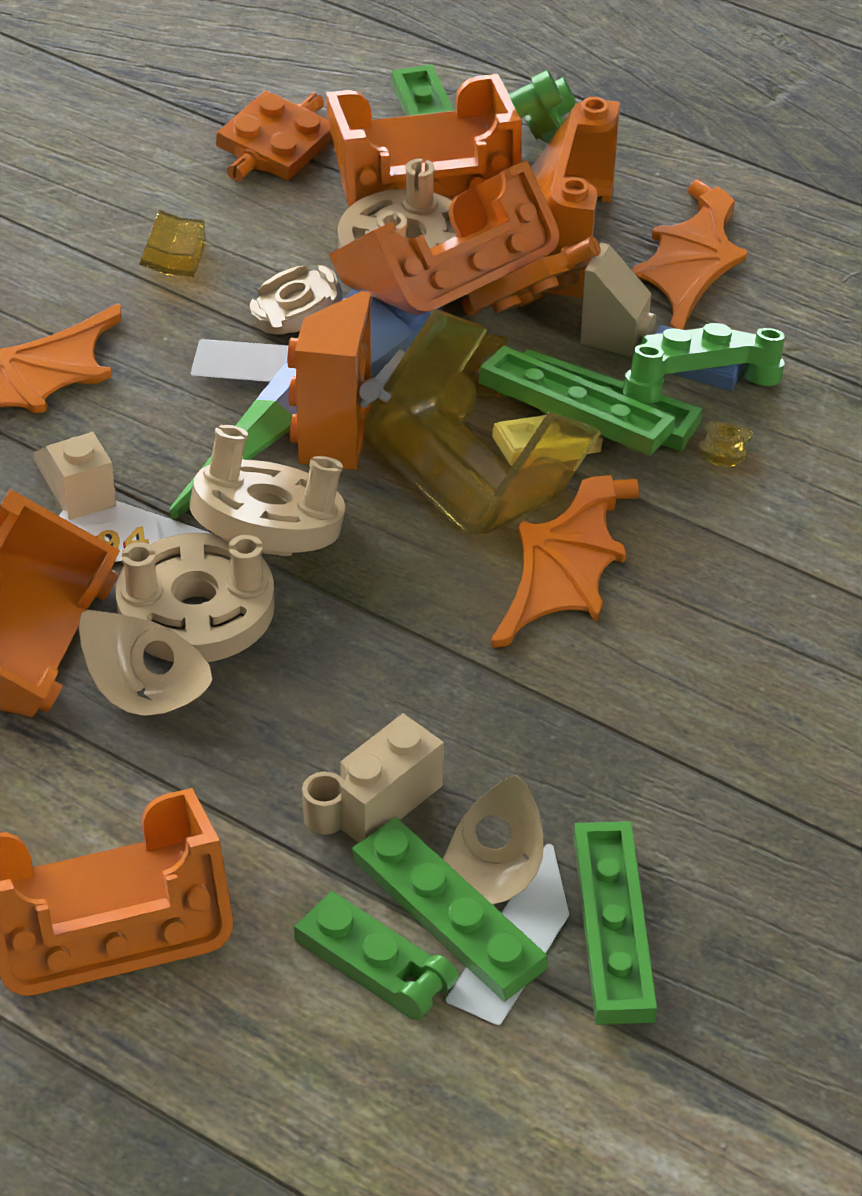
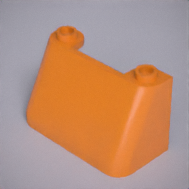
(462, 144)
(576, 171)
(497, 232)
(45, 584)
(116, 905)

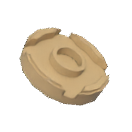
(293, 296)

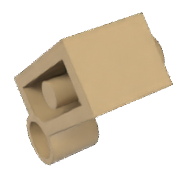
(376, 781)

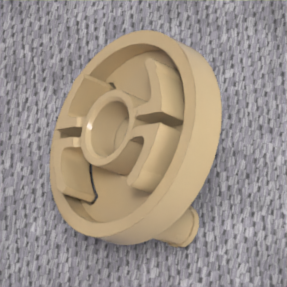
(411, 209)
(266, 499)
(199, 565)

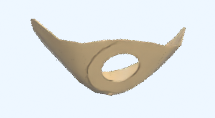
(115, 660)
(501, 871)

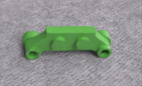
(544, 104)
(702, 349)

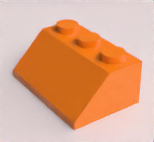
(330, 368)

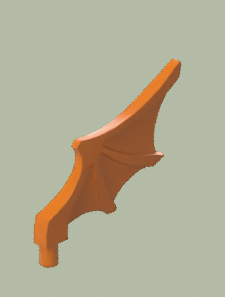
(692, 253)
(53, 362)
(567, 557)

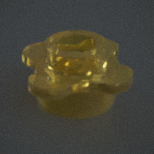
(725, 443)

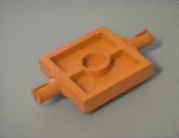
(275, 136)
(532, 280)

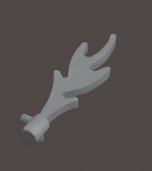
(374, 387)

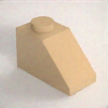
(614, 305)
(78, 475)

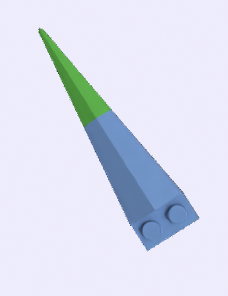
(271, 414)

